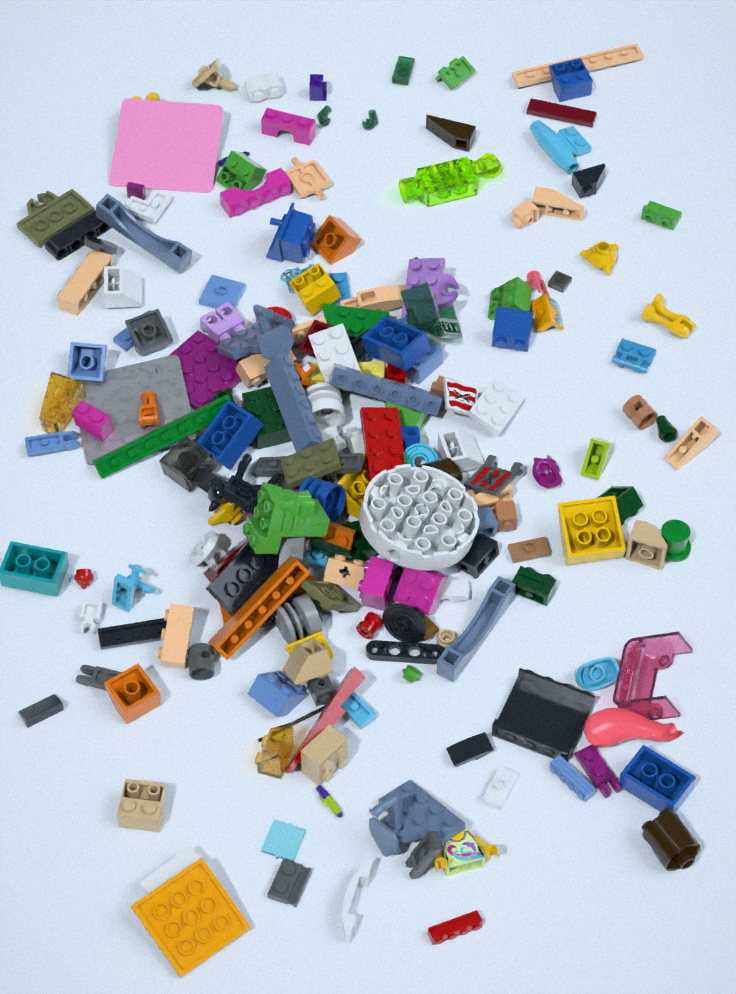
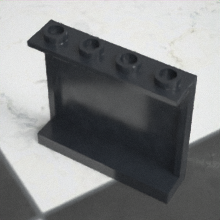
(544, 715)

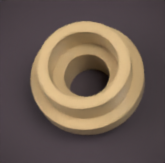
(445, 634)

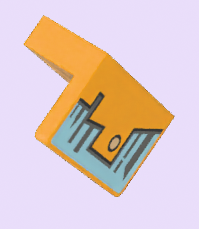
(547, 313)

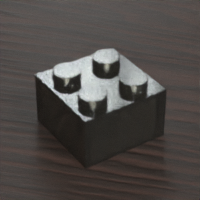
(185, 461)

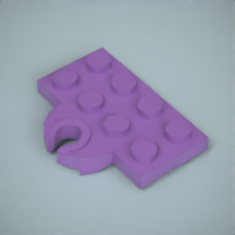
(432, 271)

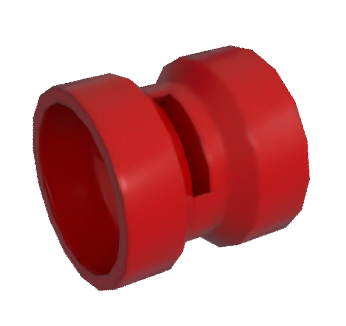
(370, 624)

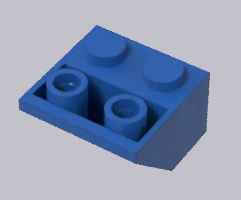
(570, 80)

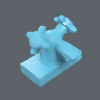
(126, 586)

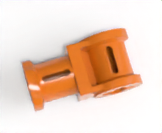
(149, 411)

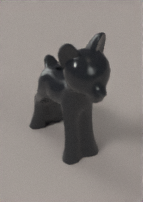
(216, 486)

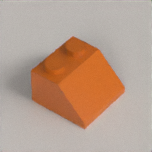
(335, 240)
(132, 693)

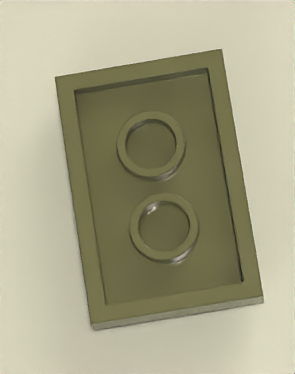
(311, 462)
(330, 596)

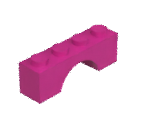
(238, 201)

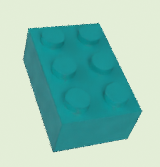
(33, 568)

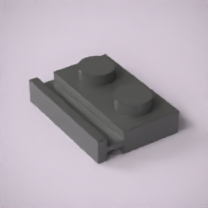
(289, 883)

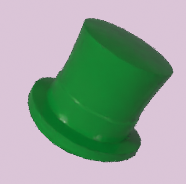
(676, 537)

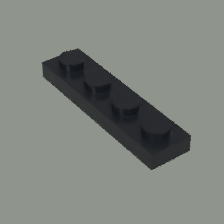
(131, 633)

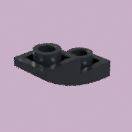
(470, 748)

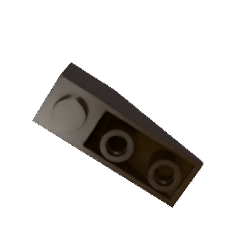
(454, 133)

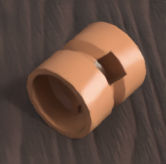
(639, 412)

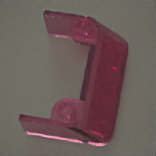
(638, 674)

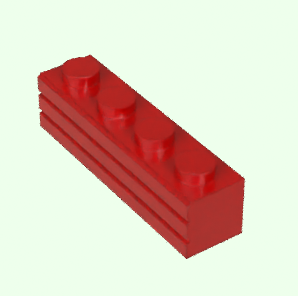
(455, 927)

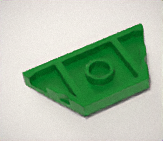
(354, 319)

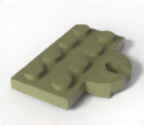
(53, 215)

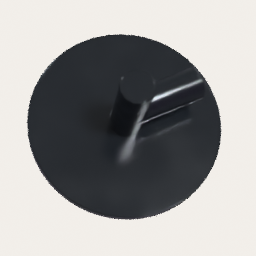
(404, 622)

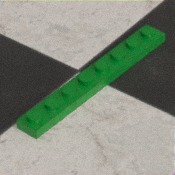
(158, 438)

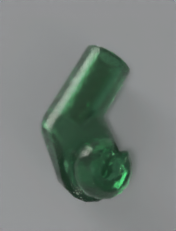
(322, 116)

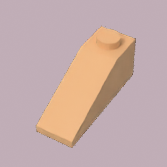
(556, 204)
(692, 443)

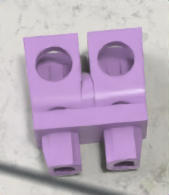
(222, 325)

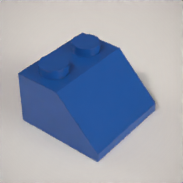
(512, 329)

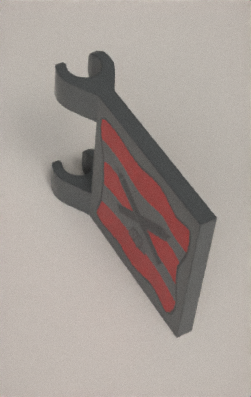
(492, 479)

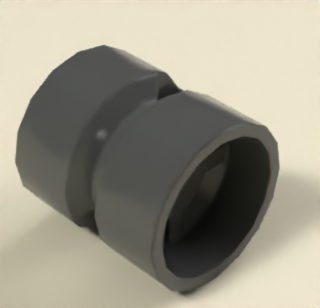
(201, 661)

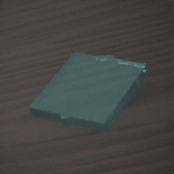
(283, 840)

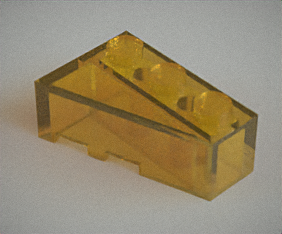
(60, 399)

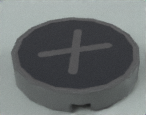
(100, 244)

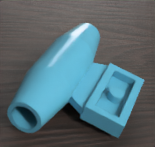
(561, 145)

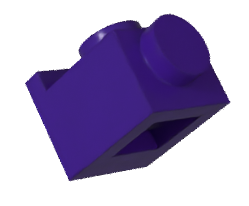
(317, 87)

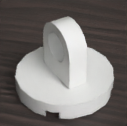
(205, 550)

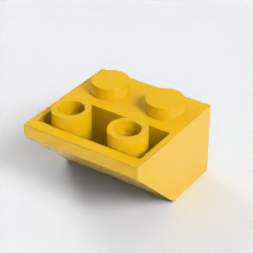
(315, 288)

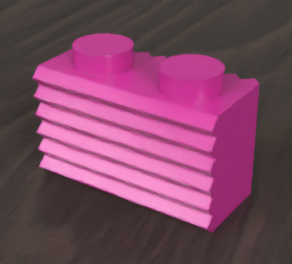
(93, 420)

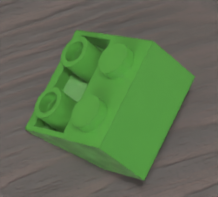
(240, 172)
(512, 294)

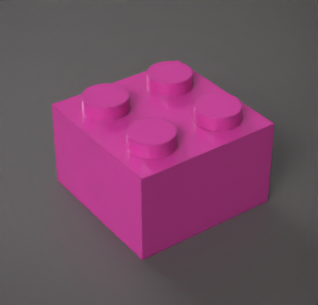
(377, 583)
(420, 589)

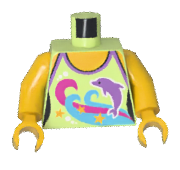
(464, 854)

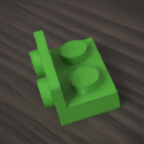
(456, 73)
(661, 215)

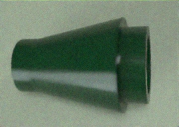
(665, 429)

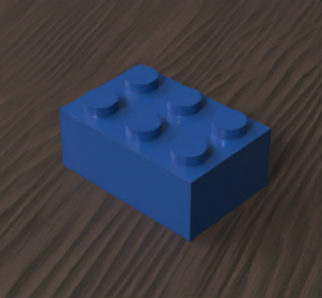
(395, 343)
(229, 434)
(656, 780)

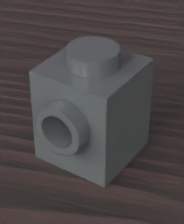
(320, 690)

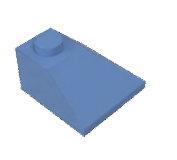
(87, 361)

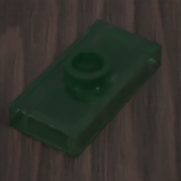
(403, 70)
(328, 548)

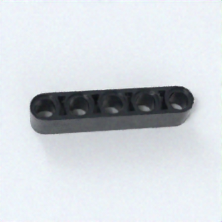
(72, 237)

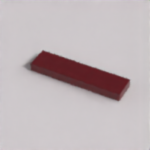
(561, 112)

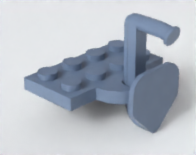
(268, 336)
(411, 818)

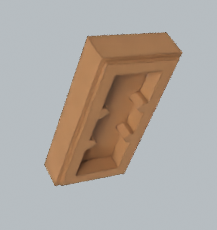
(529, 550)

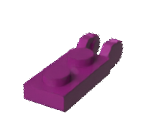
(597, 770)

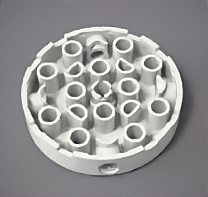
(418, 517)

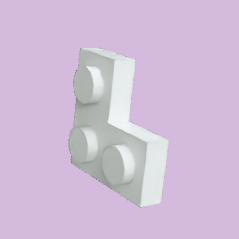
(150, 209)

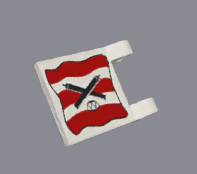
(460, 396)

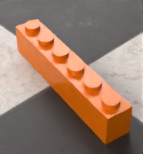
(259, 607)

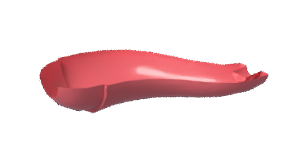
(617, 725)

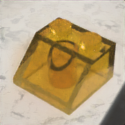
(275, 751)

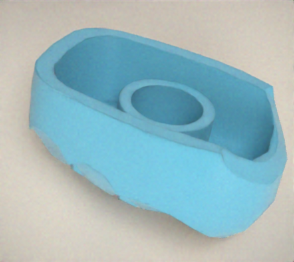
(597, 673)

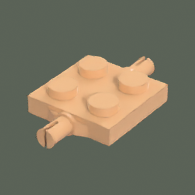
(308, 178)

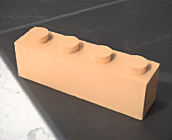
(84, 282)

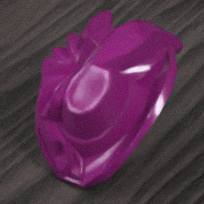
(546, 472)

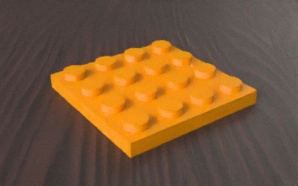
(190, 917)

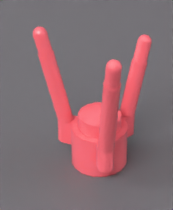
(534, 280)

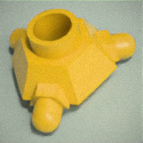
(601, 255)
(226, 513)

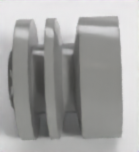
(297, 619)

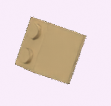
(646, 545)

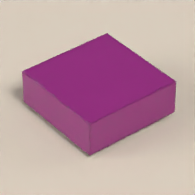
(136, 190)

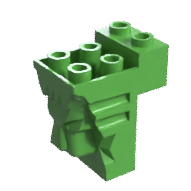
(283, 515)

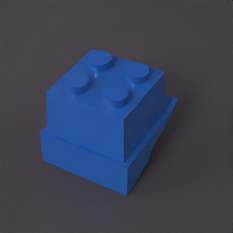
(292, 237)

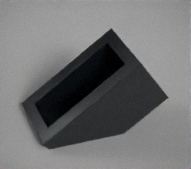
(588, 180)

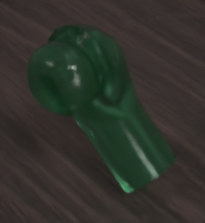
(372, 121)

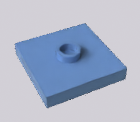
(220, 291)

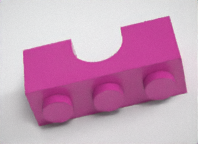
(300, 127)

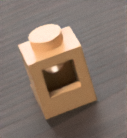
(525, 214)

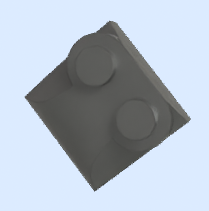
(149, 332)

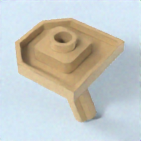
(211, 76)

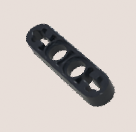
(404, 648)

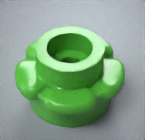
(411, 674)

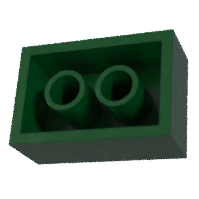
(264, 407)

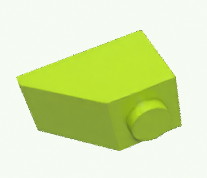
(596, 457)

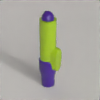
(328, 801)

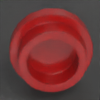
(84, 577)

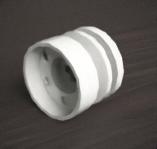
(326, 404)

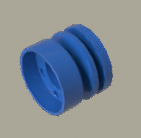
(329, 494)

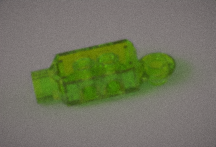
(449, 180)

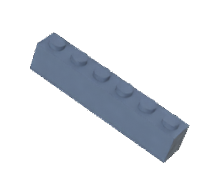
(293, 402)

